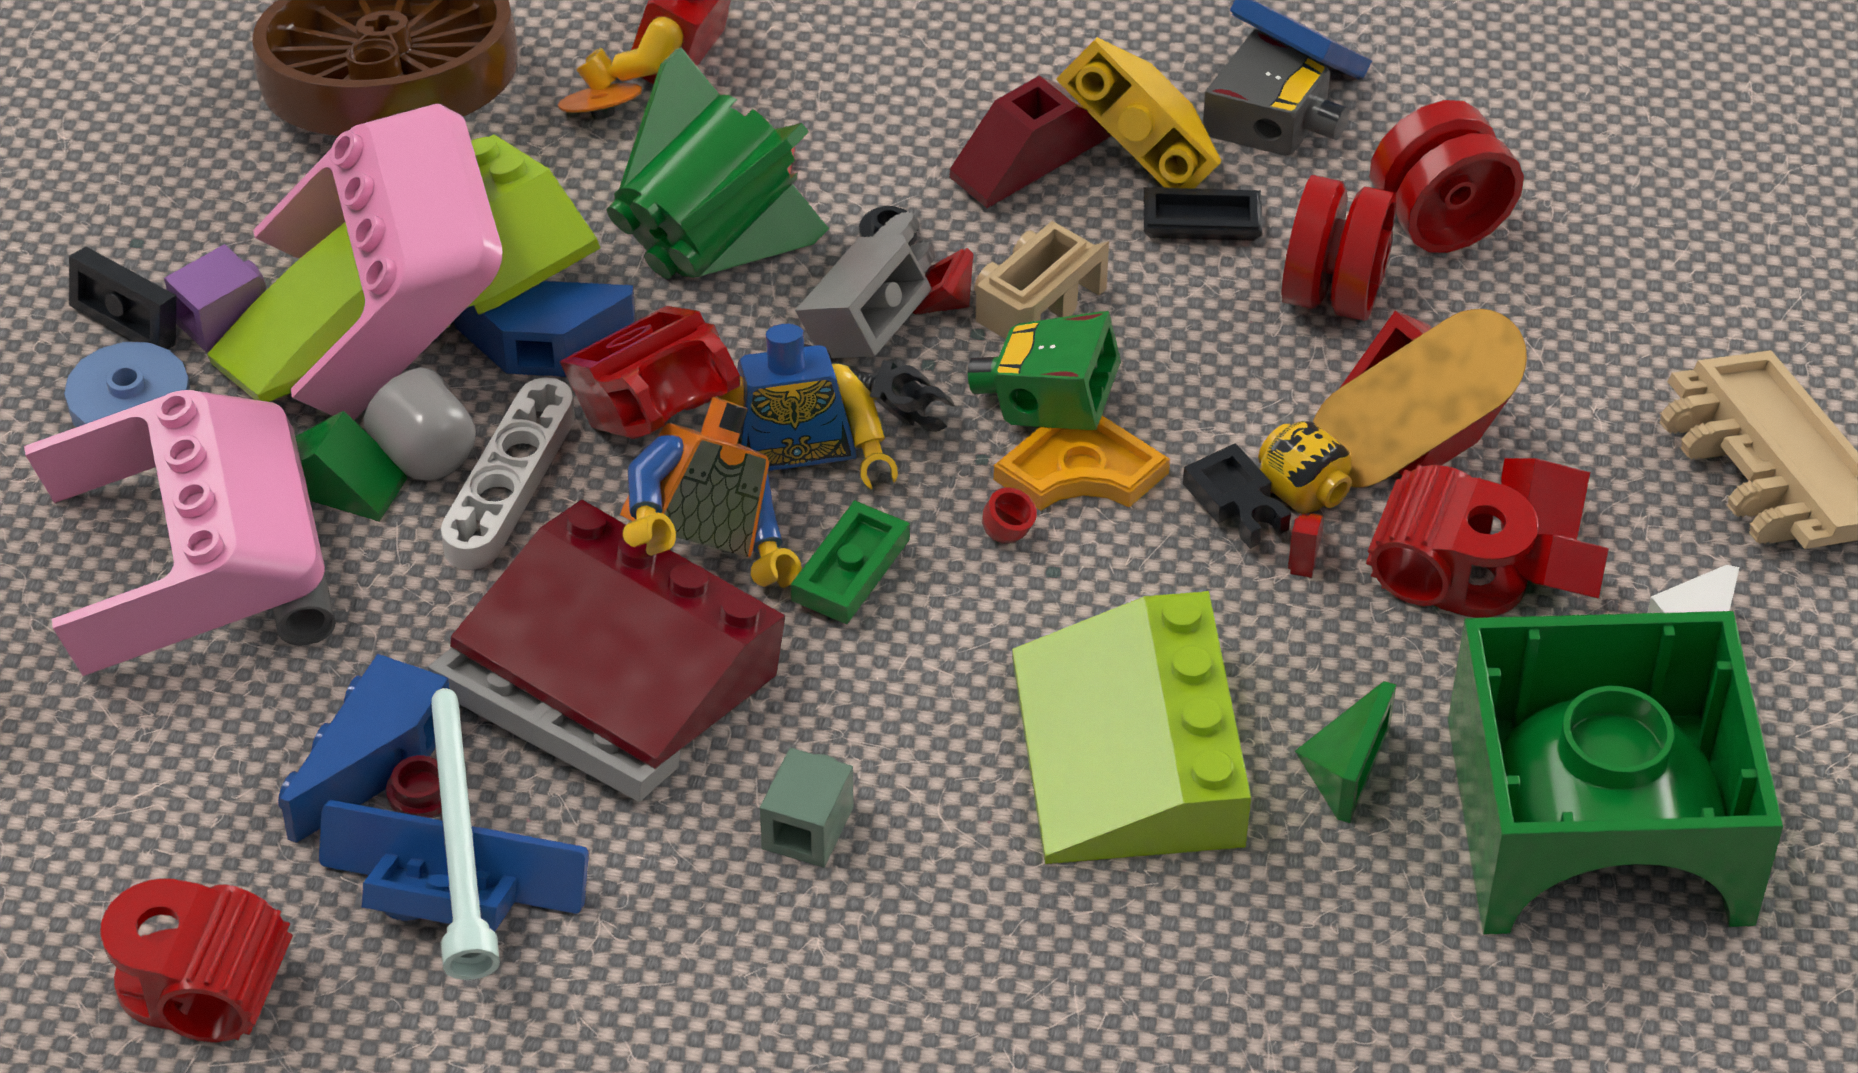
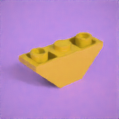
(1142, 113)

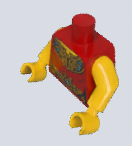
(662, 30)

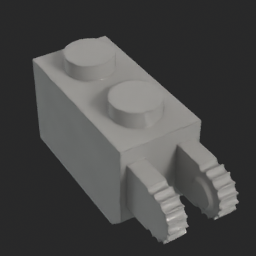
(869, 291)

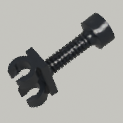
(901, 395)

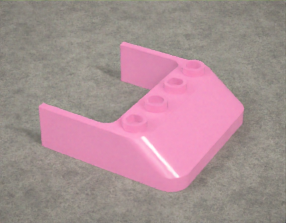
(415, 235)
(230, 508)

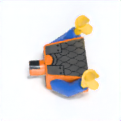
(708, 494)

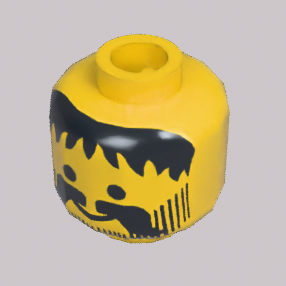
(1306, 466)

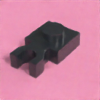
(1234, 487)

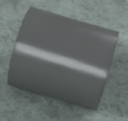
(306, 618)

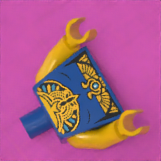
(805, 406)

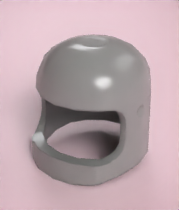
(421, 425)

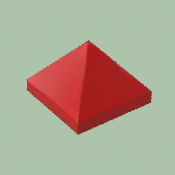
(949, 283)

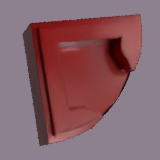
(1305, 544)

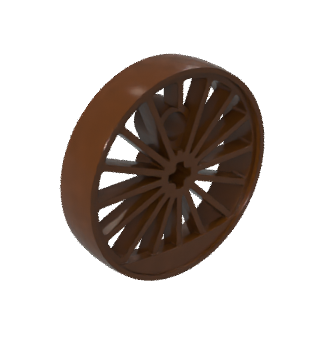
(372, 59)

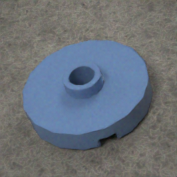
(121, 379)

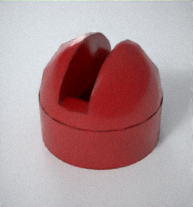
(1008, 515)

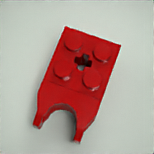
(651, 372)

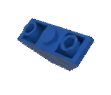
(548, 324)

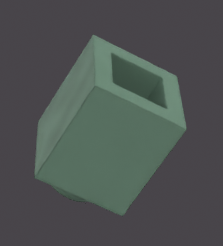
(807, 807)

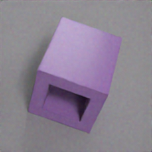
(214, 294)

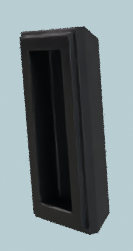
(1202, 213)

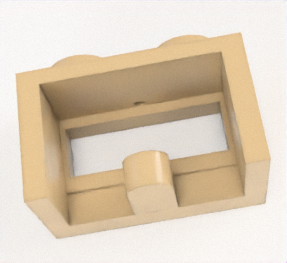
(1038, 277)

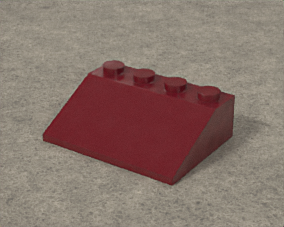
(622, 637)

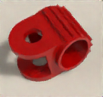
(1442, 526)
(205, 974)

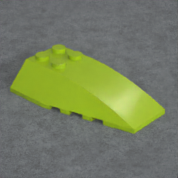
(324, 296)

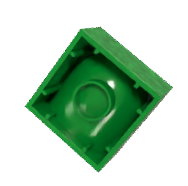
(1610, 750)

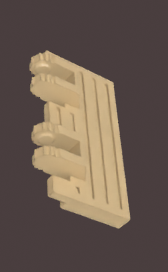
(1777, 439)

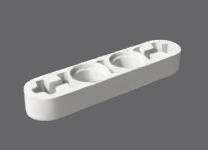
(502, 470)

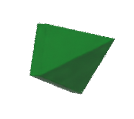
(1347, 749)

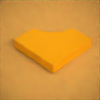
(1077, 463)

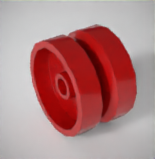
(1447, 176)
(1348, 249)

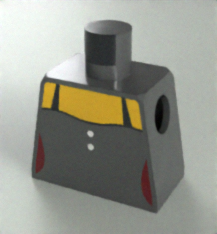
(1271, 98)

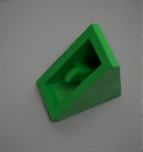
(348, 468)

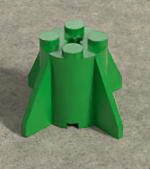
(708, 181)

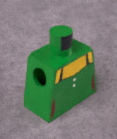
(1052, 372)

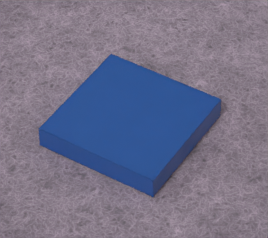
(1301, 37)

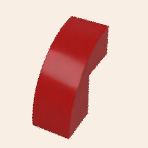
(1559, 501)

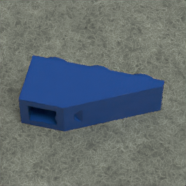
(352, 757)

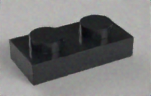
(121, 299)

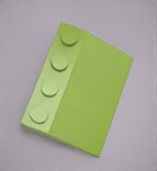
(1133, 734)

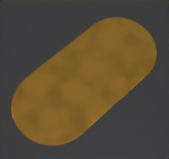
(1425, 393)

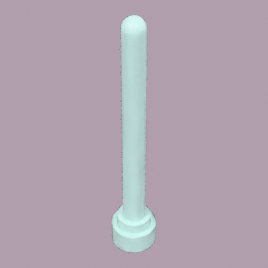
(469, 945)

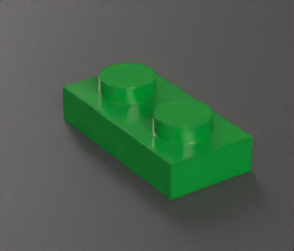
(850, 562)

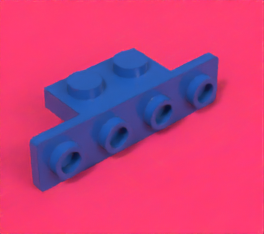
(410, 868)

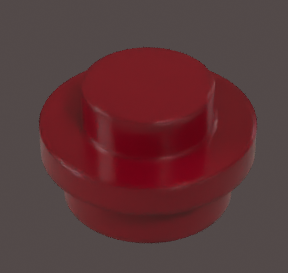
(415, 787)

